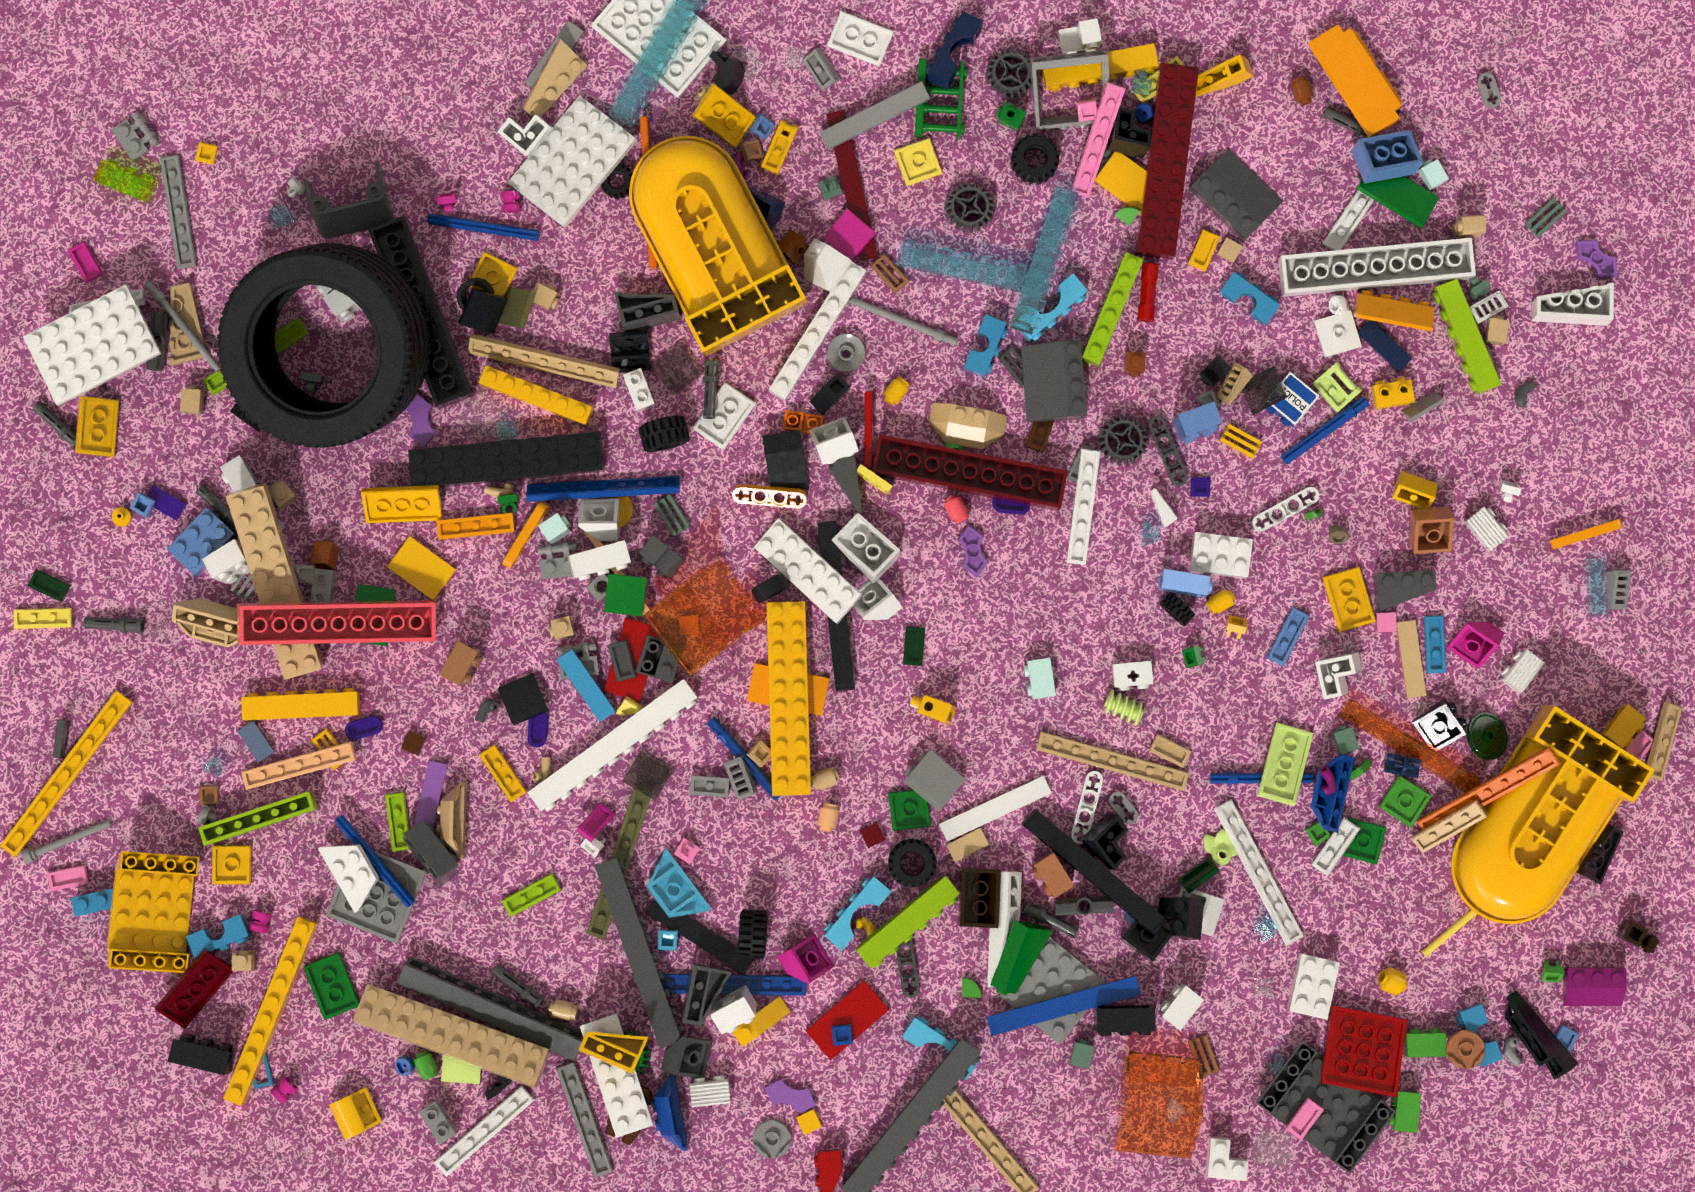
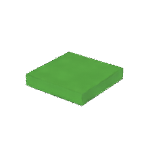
(1405, 801)

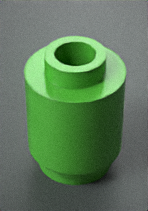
(426, 1065)

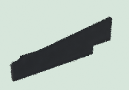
(1538, 1037)

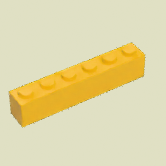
(1121, 63)
(536, 395)
(300, 705)

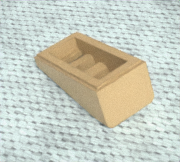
(1237, 379)

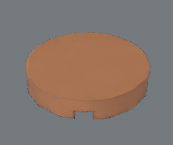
(1465, 1049)

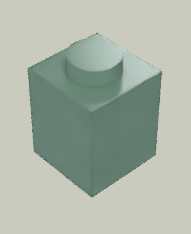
(1345, 739)
(1081, 1053)

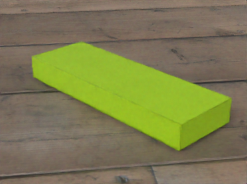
(397, 819)
(531, 895)

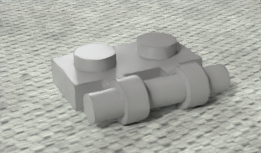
(131, 141)
(556, 567)
(590, 662)

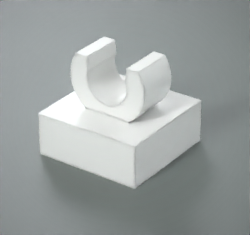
(1508, 489)
(593, 847)

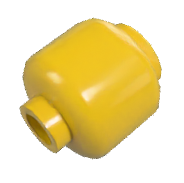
(1392, 981)

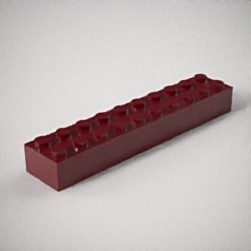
(1167, 161)
(969, 472)

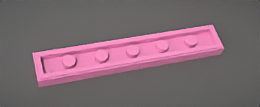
(1097, 139)

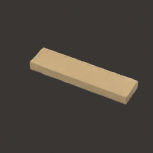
(1411, 659)
(1663, 739)
(1449, 826)

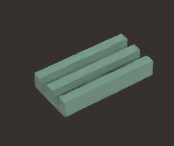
(1557, 207)
(663, 501)

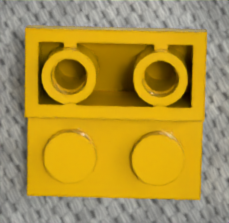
(355, 1113)

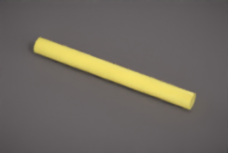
(1449, 932)

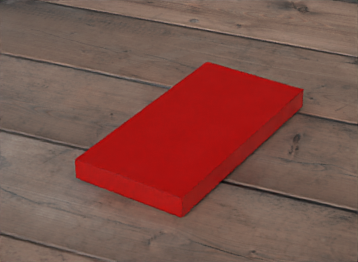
(635, 634)
(858, 1008)

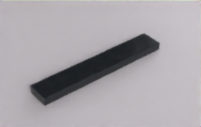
(702, 937)

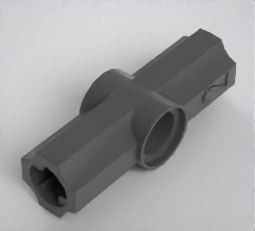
(159, 328)
(1070, 906)

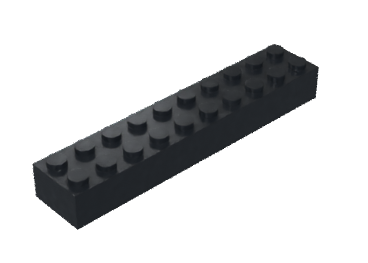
(445, 370)
(507, 460)

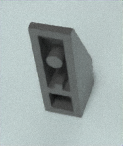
(847, 479)

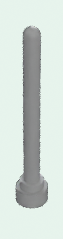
(29, 855)

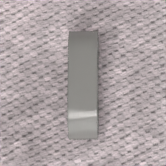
(1484, 92)
(1119, 811)

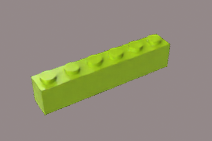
(1112, 309)
(1466, 336)
(258, 818)
(907, 921)

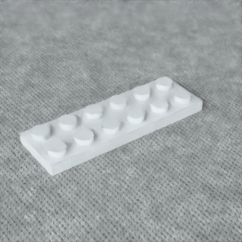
(808, 570)
(619, 1089)

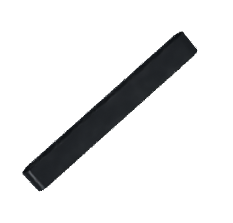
(838, 632)
(1094, 872)

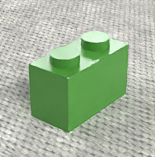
(1425, 1043)
(1407, 1111)

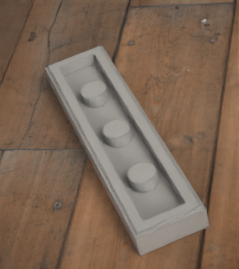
(569, 35)

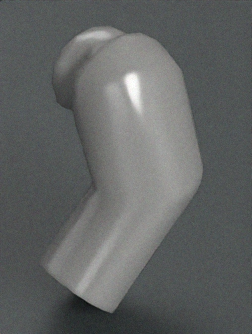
(1509, 1050)

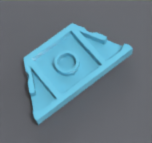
(674, 889)

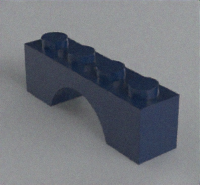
(964, 32)

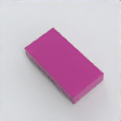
(85, 262)
(595, 822)

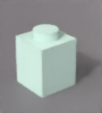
(1432, 174)

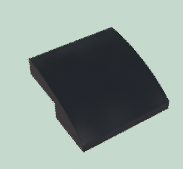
(483, 310)
(630, 350)
(523, 699)

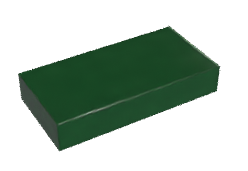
(49, 585)
(913, 646)
(1198, 875)

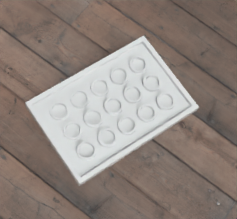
(633, 24)
(572, 161)
(92, 345)

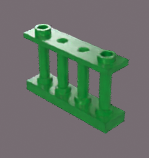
(922, 126)

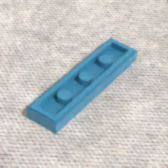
(586, 685)

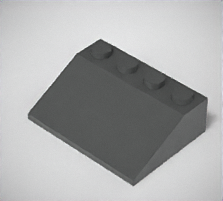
(1235, 195)
(1053, 381)

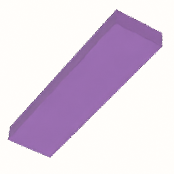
(431, 792)

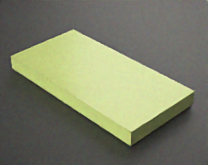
(1285, 764)

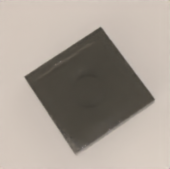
(677, 369)
(1264, 390)
(648, 774)

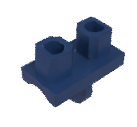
(1402, 765)

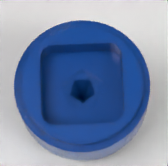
(1144, 113)
(404, 1065)

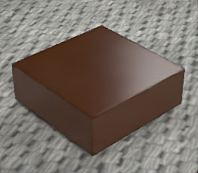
(413, 743)

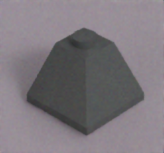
(687, 1057)

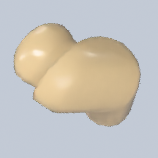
(544, 772)

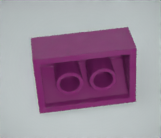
(1594, 986)

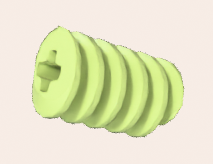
(1124, 708)

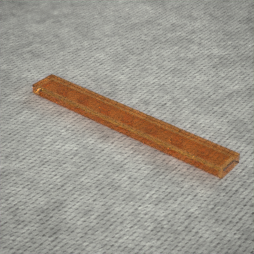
(1409, 746)

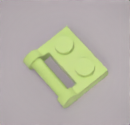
(1332, 391)

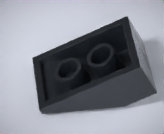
(785, 460)

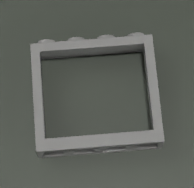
(1064, 60)

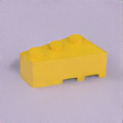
(614, 1049)

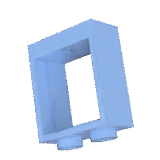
(1185, 583)

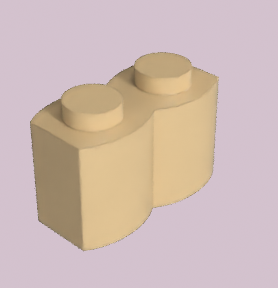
(1469, 226)

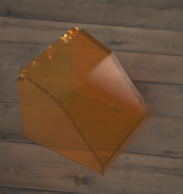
(704, 617)
(1143, 1101)

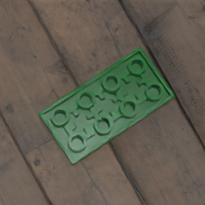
(1402, 198)

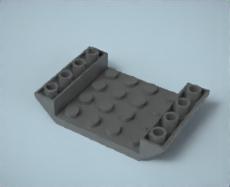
(1349, 1116)

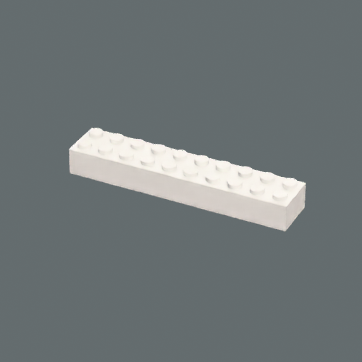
(1376, 267)

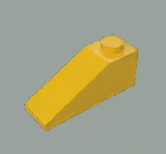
(1224, 75)
(762, 1021)

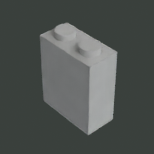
(933, 779)

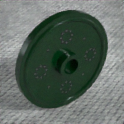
(1487, 736)

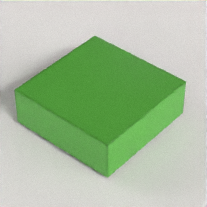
(1317, 833)

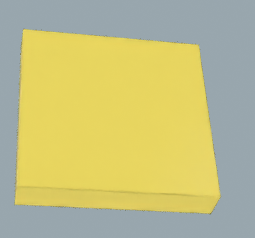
(918, 162)
(874, 479)

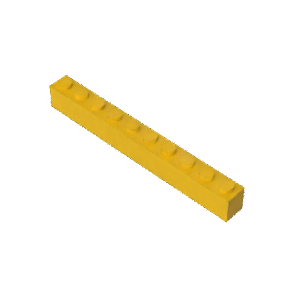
(271, 1011)

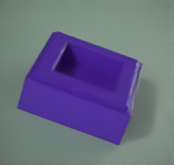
(1199, 487)

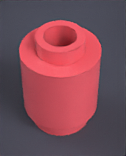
(956, 509)

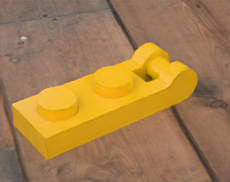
(779, 147)

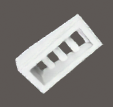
(1478, 320)
(1164, 511)

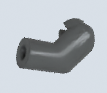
(1521, 393)
(485, 708)

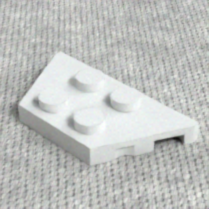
(352, 872)

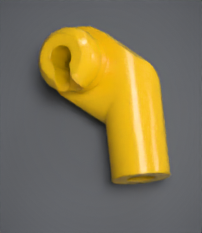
(863, 922)

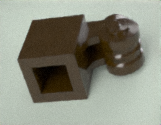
(1636, 936)

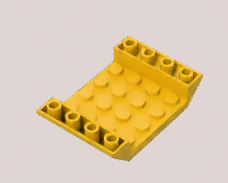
(151, 912)

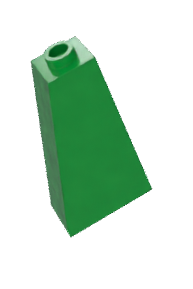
(1019, 955)

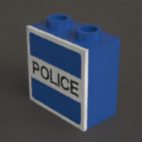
(1296, 404)

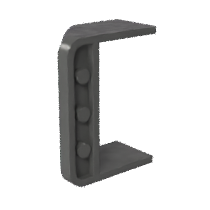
(352, 216)

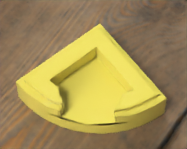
(628, 707)

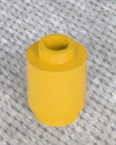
(895, 391)
(1220, 601)

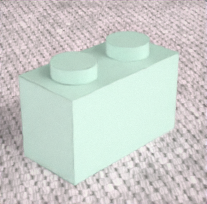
(555, 528)
(1040, 678)

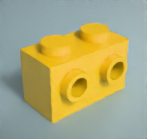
(1392, 394)
(1414, 490)
(1624, 726)

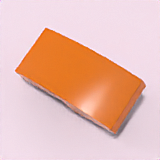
(801, 421)

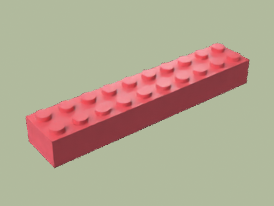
(335, 622)

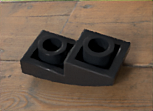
(495, 1088)

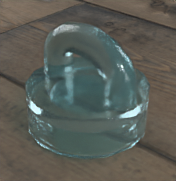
(213, 763)

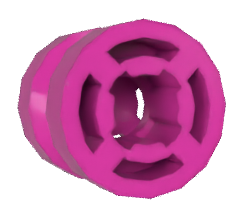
(510, 202)
(260, 921)
(283, 1090)

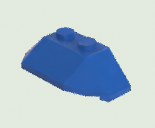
(1330, 807)
(669, 1113)

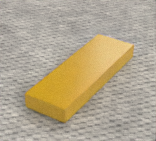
(502, 773)

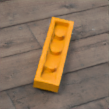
(475, 526)

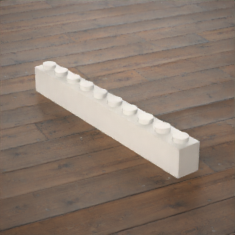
(612, 745)

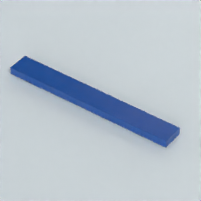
(603, 488)
(755, 983)
(1063, 1005)

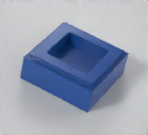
(842, 1035)

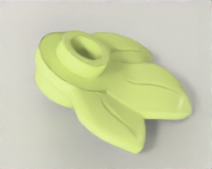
(1219, 844)

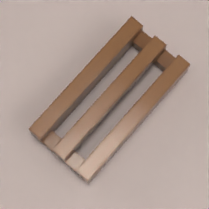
(894, 267)
(1198, 1040)

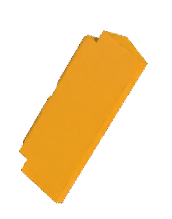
(1357, 79)

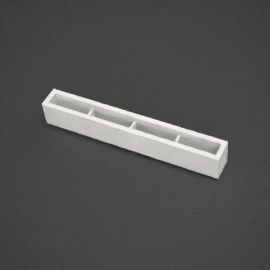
(817, 332)

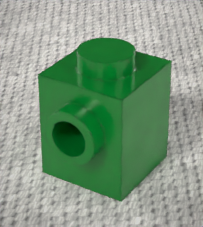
(1010, 116)

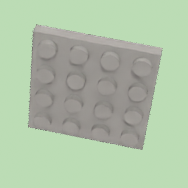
(382, 911)
(1051, 976)

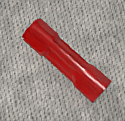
(1148, 290)

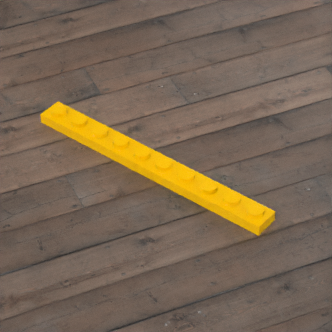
(66, 774)

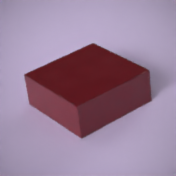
(872, 835)

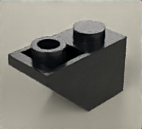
(830, 394)

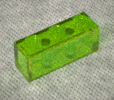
(125, 180)

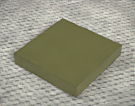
(517, 307)

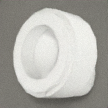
(297, 186)
(1338, 304)

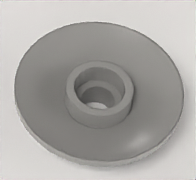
(839, 345)

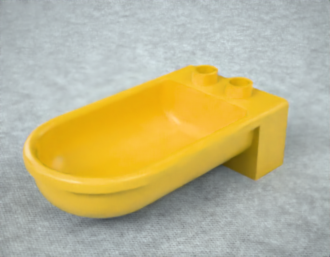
(711, 241)
(1543, 830)

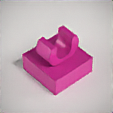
(447, 200)

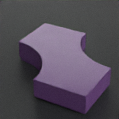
(1603, 264)
(421, 429)
(971, 542)
(798, 1098)

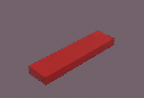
(868, 430)

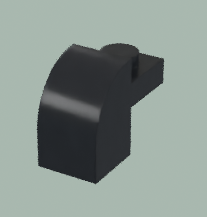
(730, 73)

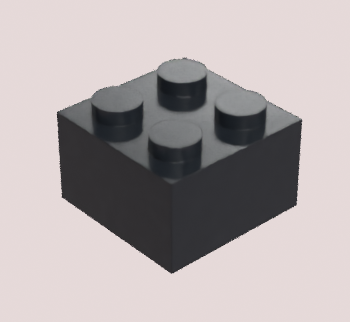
(1146, 943)

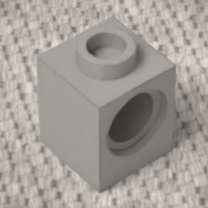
(593, 588)

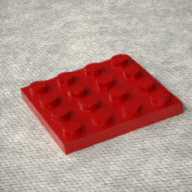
(1363, 1051)

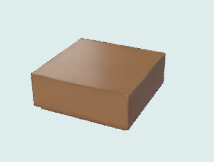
(751, 150)
(209, 795)

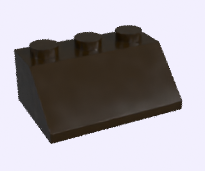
(979, 897)

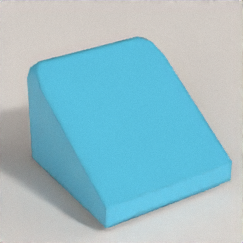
(667, 940)

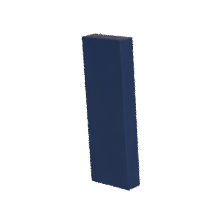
(1384, 346)

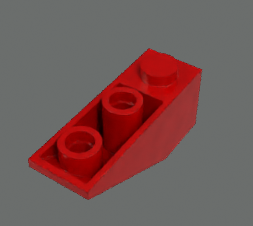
(829, 1169)

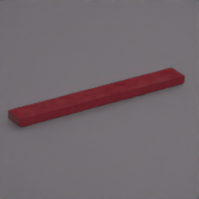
(852, 183)

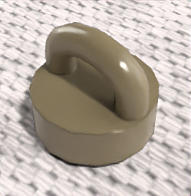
(1338, 534)

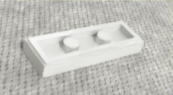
(1336, 847)

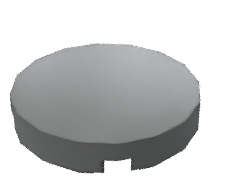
(776, 1135)

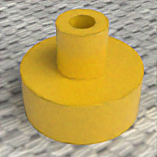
(125, 518)

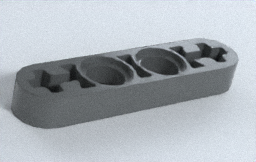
(1170, 450)
(903, 960)

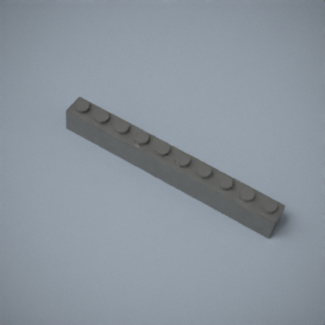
(638, 953)
(491, 1008)
(912, 1117)

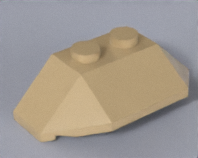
(967, 425)
(207, 621)
(453, 820)

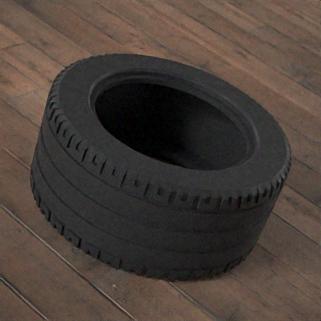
(251, 359)

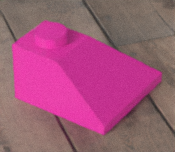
(1476, 642)
(806, 960)

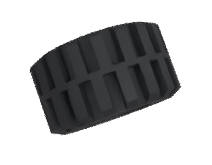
(1030, 174)
(664, 433)
(900, 850)
(752, 934)

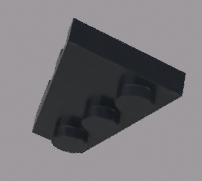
(1600, 856)

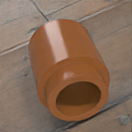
(1302, 91)

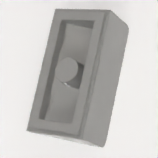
(821, 69)
(1423, 406)

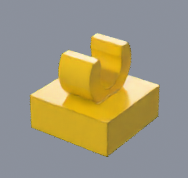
(1237, 625)

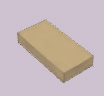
(1170, 751)
(967, 844)

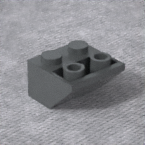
(657, 661)

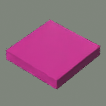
(849, 235)

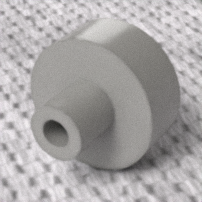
(206, 815)

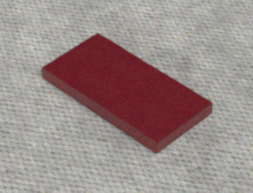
(194, 988)

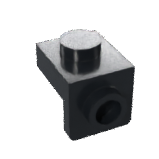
(1214, 371)

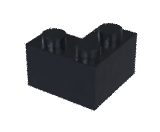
(1126, 137)
(1102, 841)
(1185, 914)

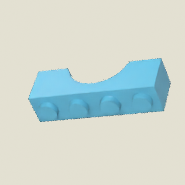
(1070, 292)
(873, 893)
(920, 1033)

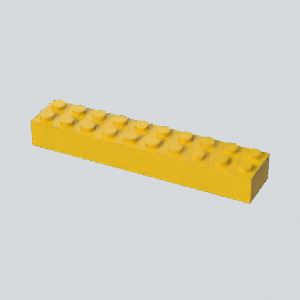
(788, 698)

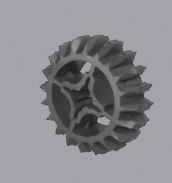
(998, 83)
(962, 203)
(1131, 444)

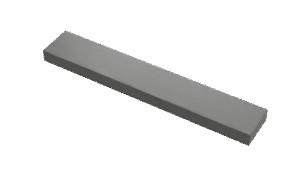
(875, 115)
(178, 212)
(584, 1119)

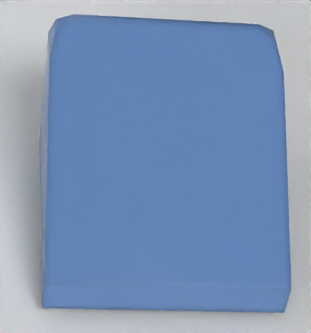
(761, 126)
(142, 505)

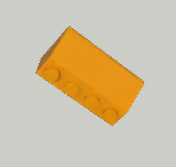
(1392, 311)

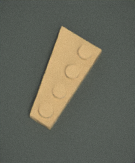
(554, 79)
(184, 304)

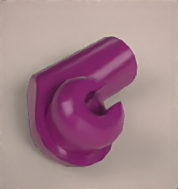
(738, 159)
(1329, 778)

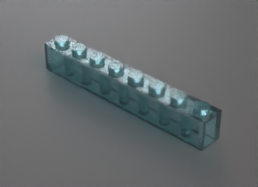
(655, 60)
(1044, 260)
(962, 266)

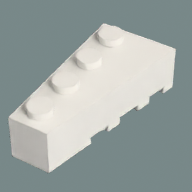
(1577, 306)
(240, 476)

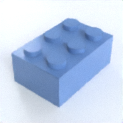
(1387, 156)
(1196, 422)
(200, 539)

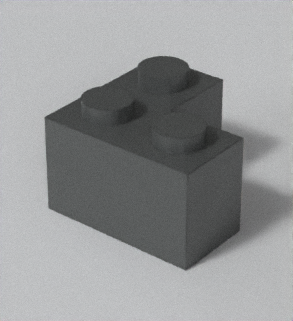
(662, 557)

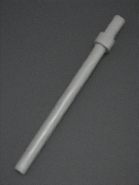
(159, 298)
(937, 334)

